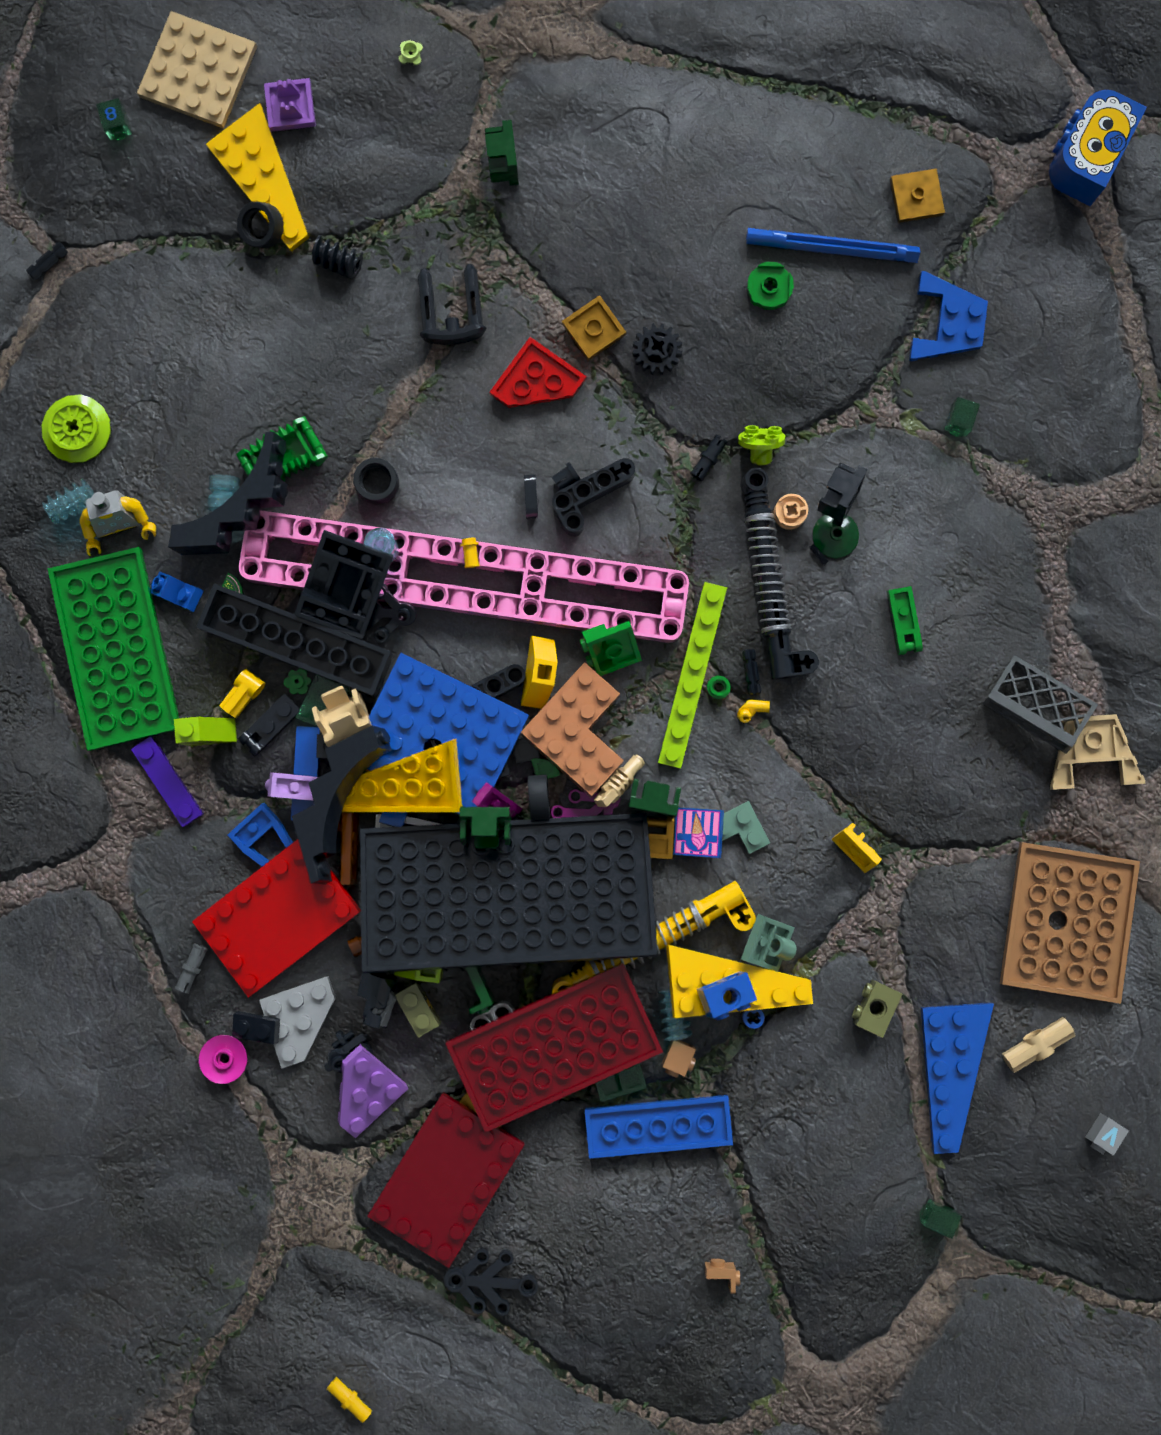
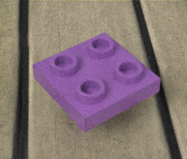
(289, 104)

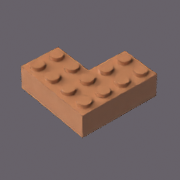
(564, 733)

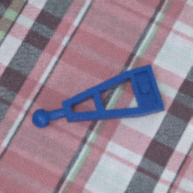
(254, 827)

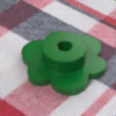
(301, 687)

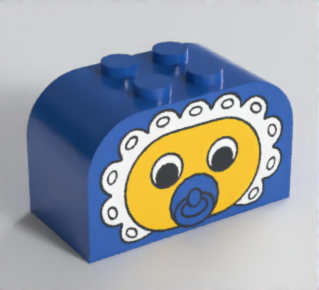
(1094, 144)

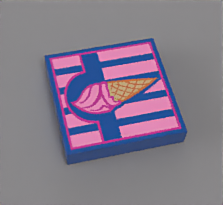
(698, 832)

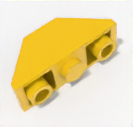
(539, 672)

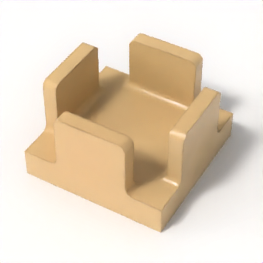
(342, 716)

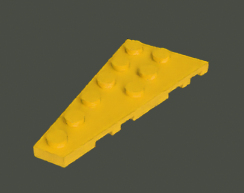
(255, 165)
(412, 784)
(694, 970)

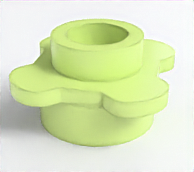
(410, 46)

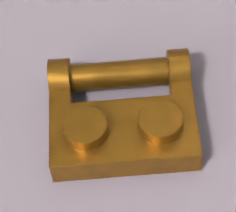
(661, 845)

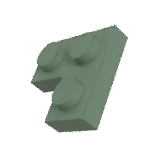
(745, 823)

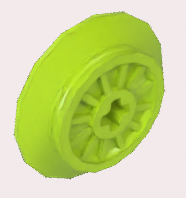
(72, 444)

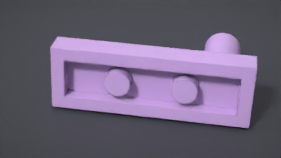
(289, 786)

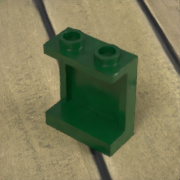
(482, 989)

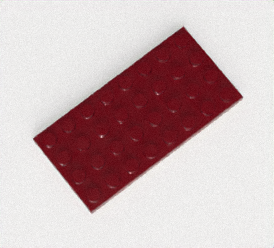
(554, 1047)

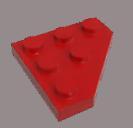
(536, 377)

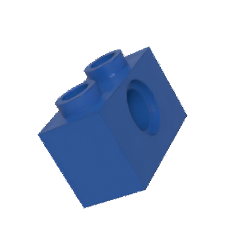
(712, 995)

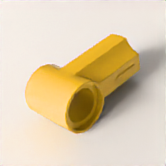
(246, 687)

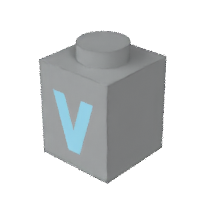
(1106, 1135)

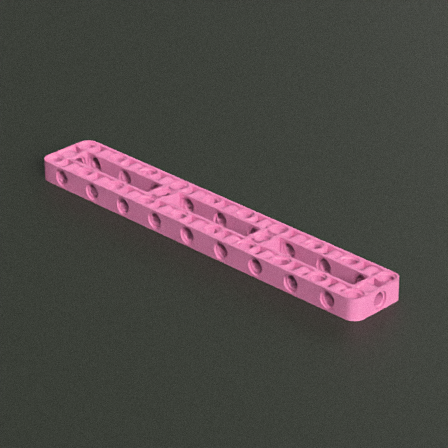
(466, 599)

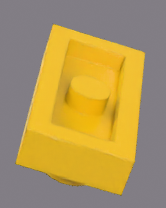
(856, 849)

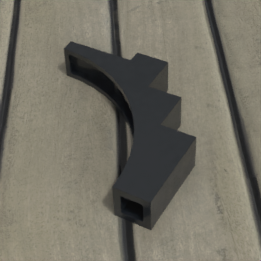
(241, 511)

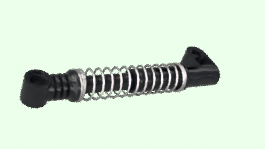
(773, 610)

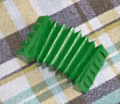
(301, 449)

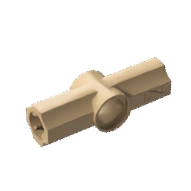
(1038, 1044)

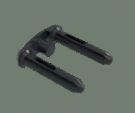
(453, 332)

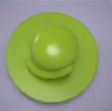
(761, 442)

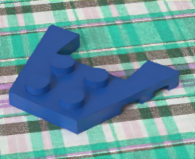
(959, 321)

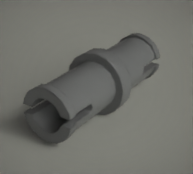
(191, 968)

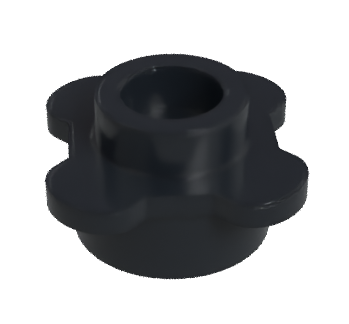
(334, 1056)

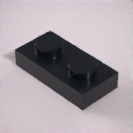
(256, 1027)

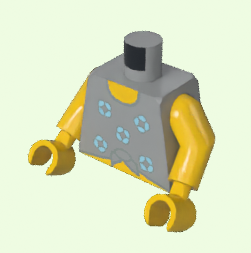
(111, 514)

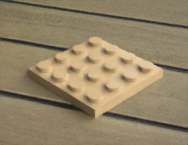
(197, 69)

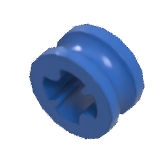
(752, 1024)

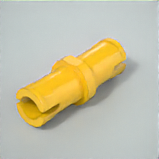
(349, 1400)

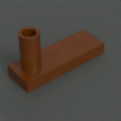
(349, 827)

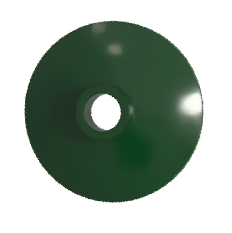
(835, 546)

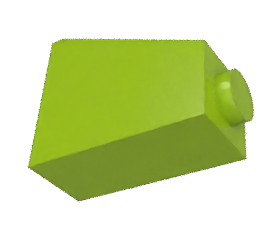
(204, 731)

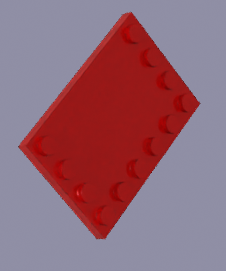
(274, 919)

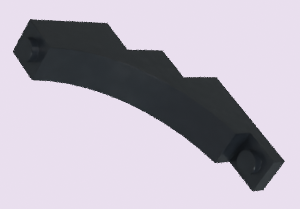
(319, 823)

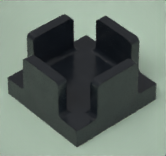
(842, 492)

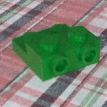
(610, 647)

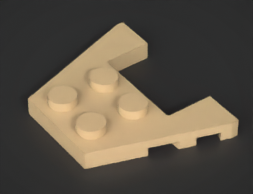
(1098, 742)

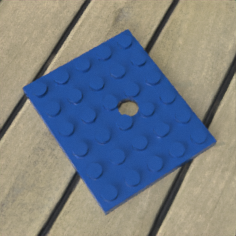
(429, 705)

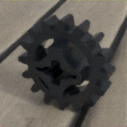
(653, 340)

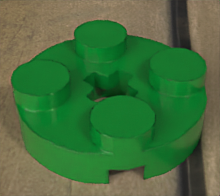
(778, 296)

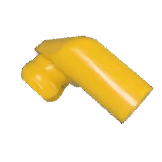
(750, 707)

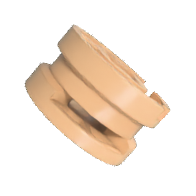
(790, 511)

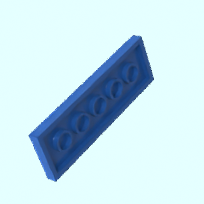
(658, 1126)

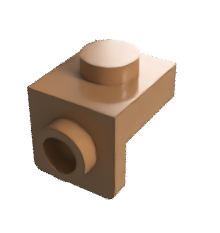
(723, 1270)

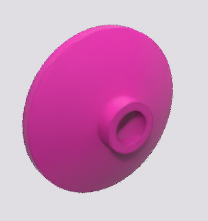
(212, 1064)

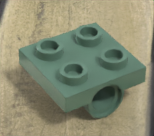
(769, 943)

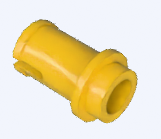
(470, 552)

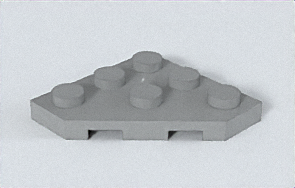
(301, 1017)

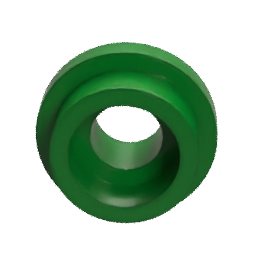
(721, 680)

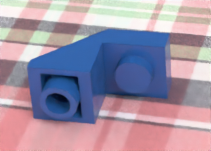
(176, 591)

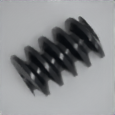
(336, 259)

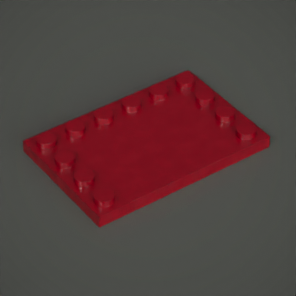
(445, 1180)

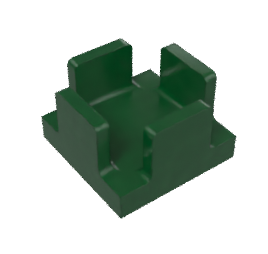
(502, 153)
(654, 798)
(485, 825)

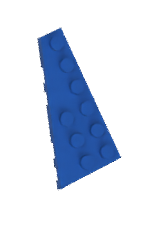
(952, 1054)

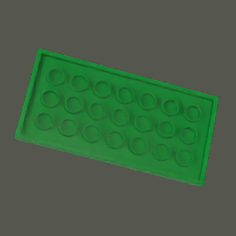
(114, 648)

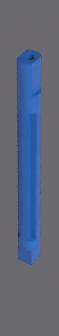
(833, 245)

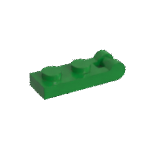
(904, 620)

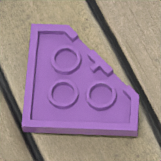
(366, 1090)

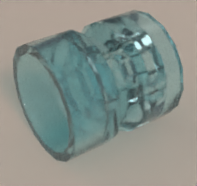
(222, 489)
(382, 540)

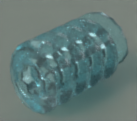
(68, 503)
(676, 1026)

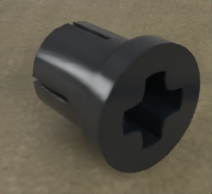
(568, 473)

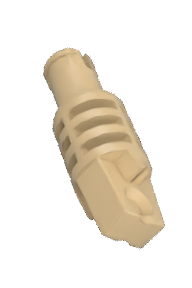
(619, 782)

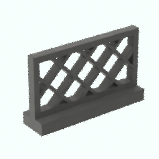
(1034, 722)

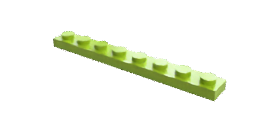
(692, 675)

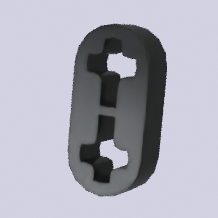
(530, 496)

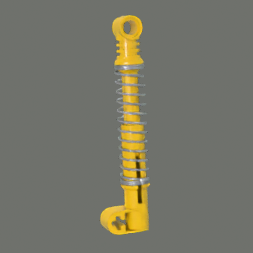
(667, 933)

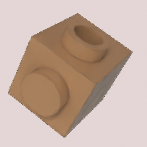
(679, 1058)

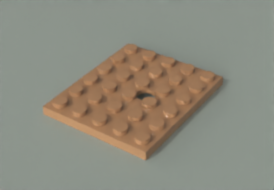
(1092, 948)

